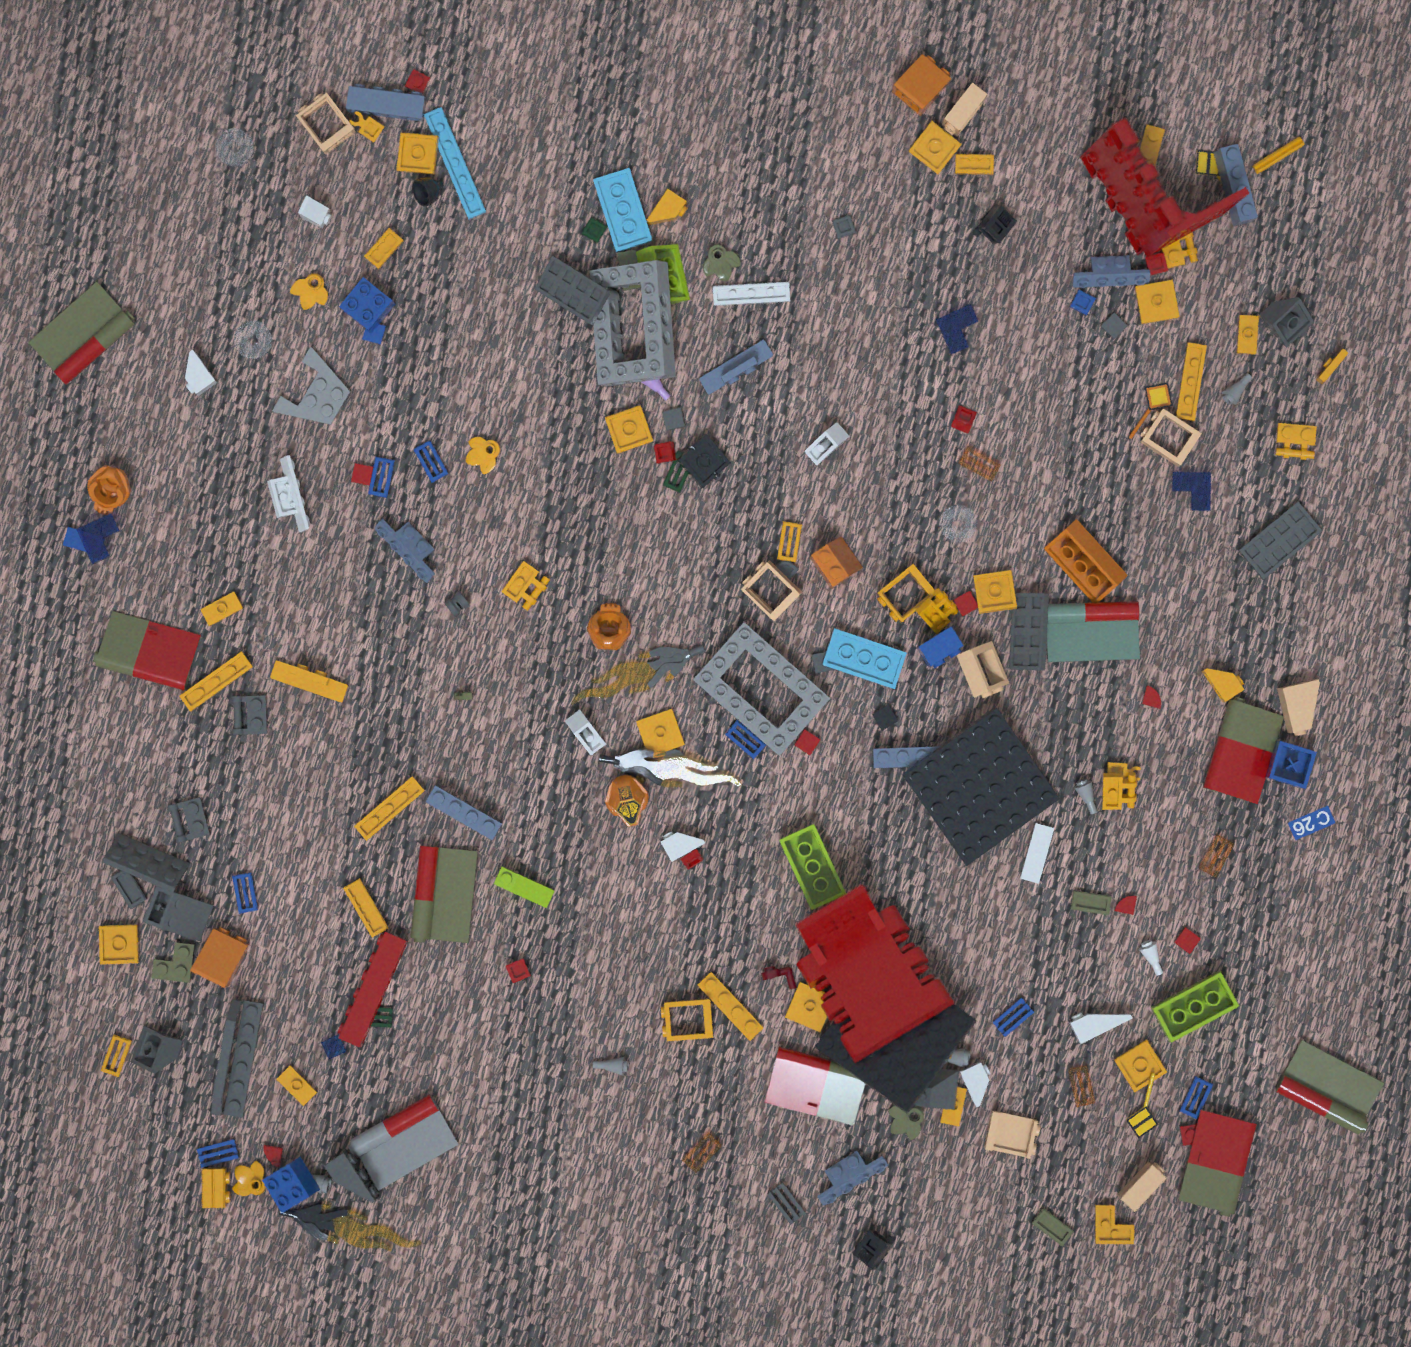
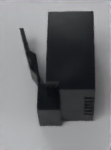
(995, 224)
(873, 1248)

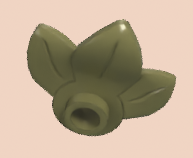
(720, 266)
(904, 1123)

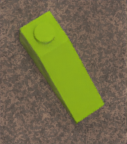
(524, 887)

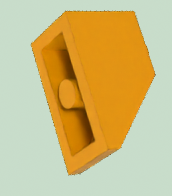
(668, 208)
(1224, 683)

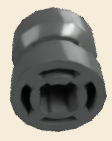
(453, 606)

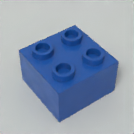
(367, 305)
(940, 647)
(1291, 764)
(291, 1184)

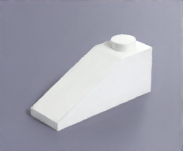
(1091, 1025)

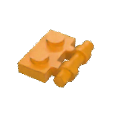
(1174, 254)
(1295, 434)
(520, 583)
(932, 615)
(1112, 791)

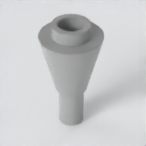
(1233, 393)
(1085, 790)
(616, 1065)

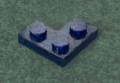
(952, 325)
(1198, 484)
(93, 535)

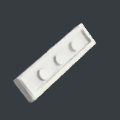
(751, 293)

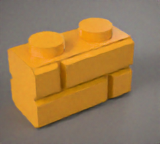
(215, 1187)

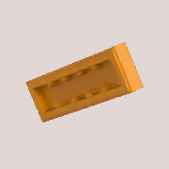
(366, 908)

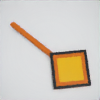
(1157, 397)

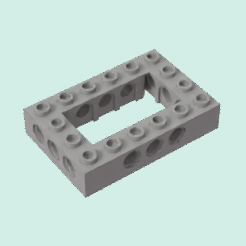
(657, 325)
(710, 681)

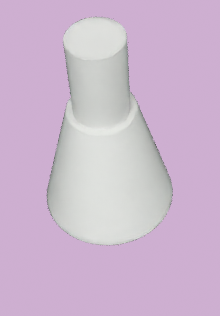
(1150, 952)

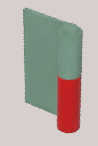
(1093, 631)

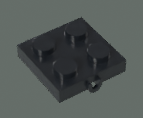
(703, 461)

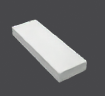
(1037, 853)

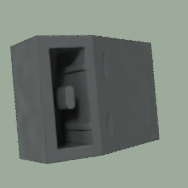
(178, 913)
(348, 1175)

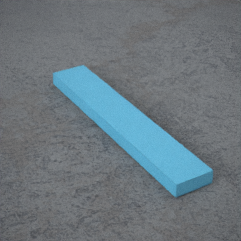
(455, 163)

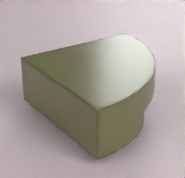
(463, 696)

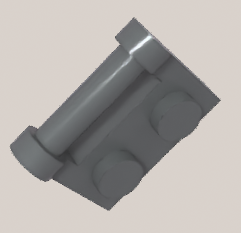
(255, 715)
(195, 819)

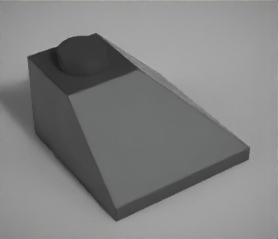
(1287, 319)
(155, 1050)
(941, 1091)

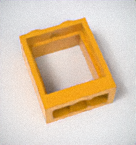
(922, 582)
(665, 1013)

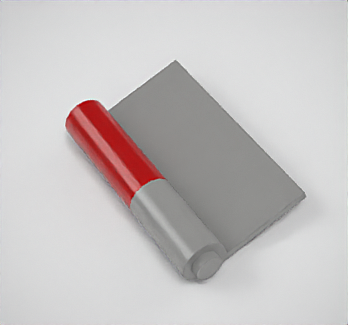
(403, 1142)

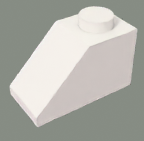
(315, 212)
(197, 375)
(826, 443)
(585, 732)
(679, 844)
(976, 1081)

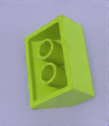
(677, 279)

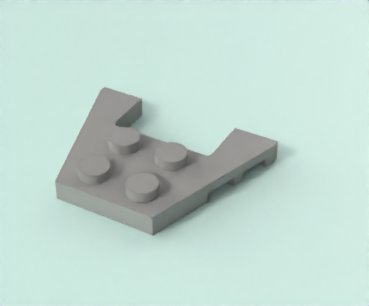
(322, 398)

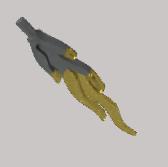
(638, 672)

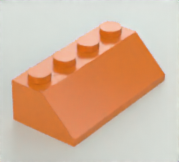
(1085, 562)

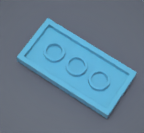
(622, 210)
(864, 658)

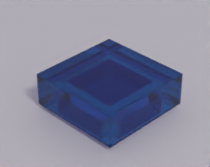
(333, 1047)

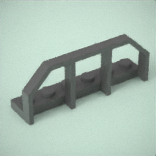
(242, 1059)

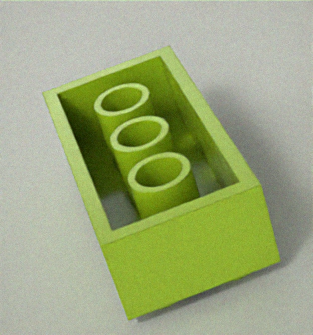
(812, 866)
(1194, 1006)

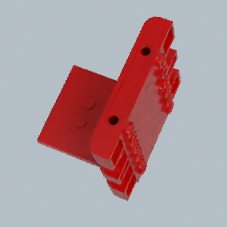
(1137, 194)
(869, 974)

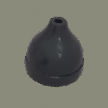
(426, 190)

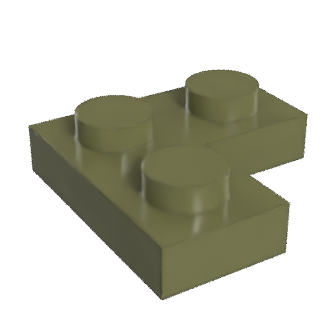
(177, 969)

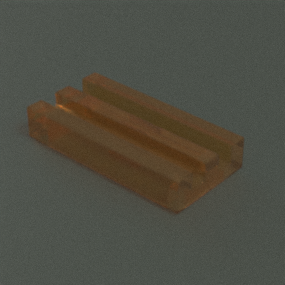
(978, 472)
(1224, 842)
(1085, 1102)
(690, 1164)

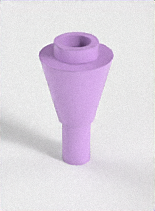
(657, 386)

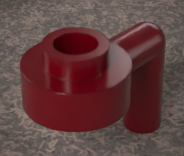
(771, 972)

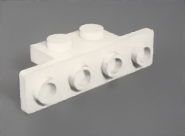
(286, 495)

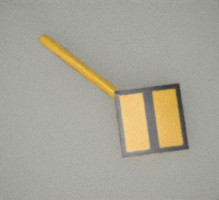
(1206, 164)
(1142, 1120)

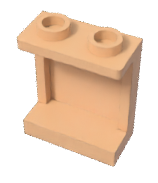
(1012, 1134)

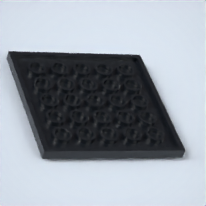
(980, 786)
(908, 1063)

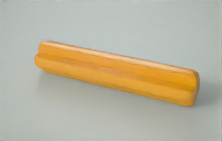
(1278, 155)

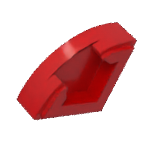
(1151, 698)
(1126, 905)
(273, 1154)

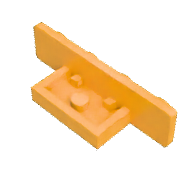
(306, 680)

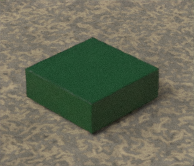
(594, 230)

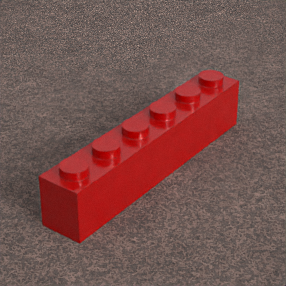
(373, 989)

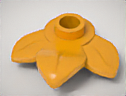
(309, 294)
(480, 456)
(246, 1179)

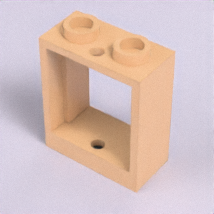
(964, 110)
(338, 137)
(1147, 432)
(749, 581)
(975, 674)

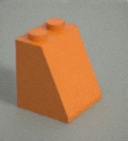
(921, 84)
(835, 562)
(220, 957)

